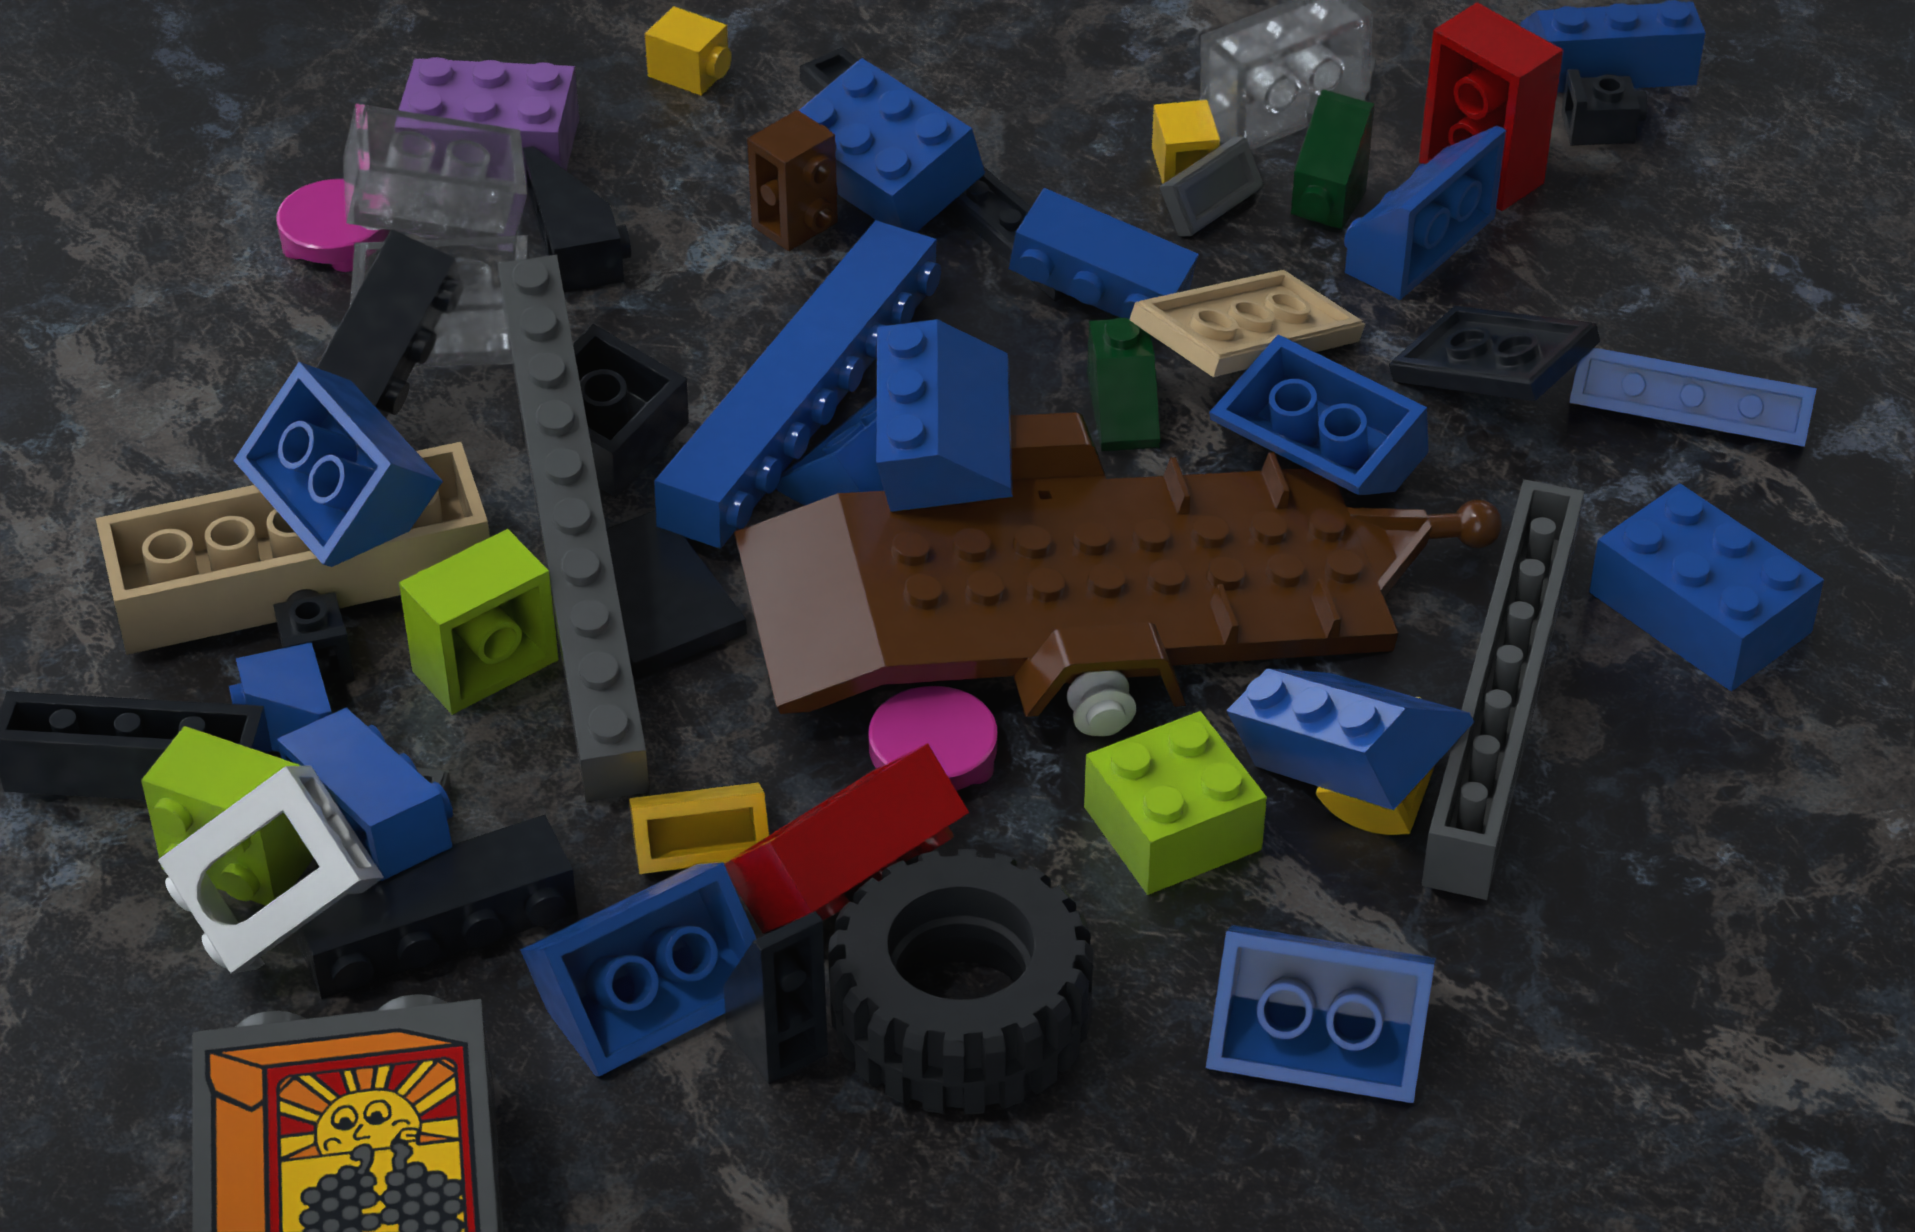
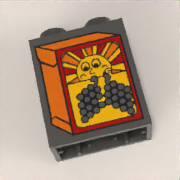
(347, 1122)

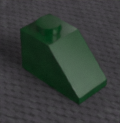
(1333, 160)
(1123, 385)

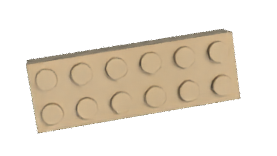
(230, 556)

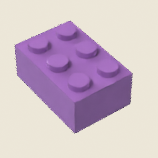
(524, 97)

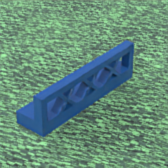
(1694, 396)

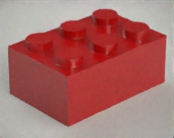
(1487, 77)
(847, 841)

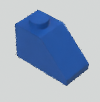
(287, 687)

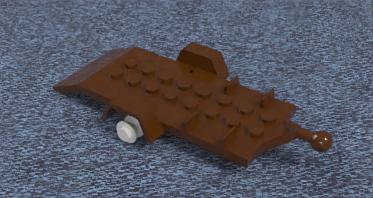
(1079, 579)

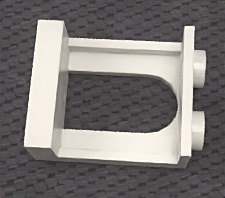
(341, 859)

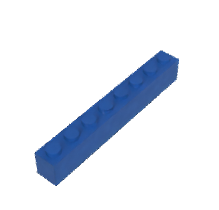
(794, 386)

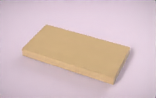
(1234, 321)

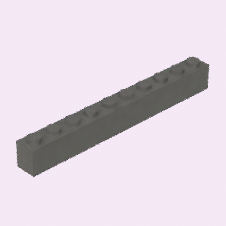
(573, 532)

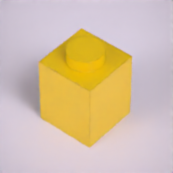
(687, 50)
(1182, 135)

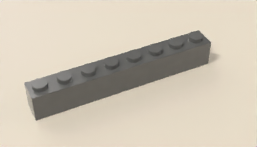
(1503, 691)

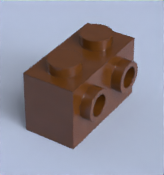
(792, 180)

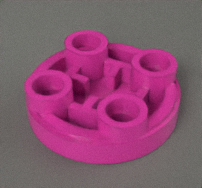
(315, 226)
(949, 720)

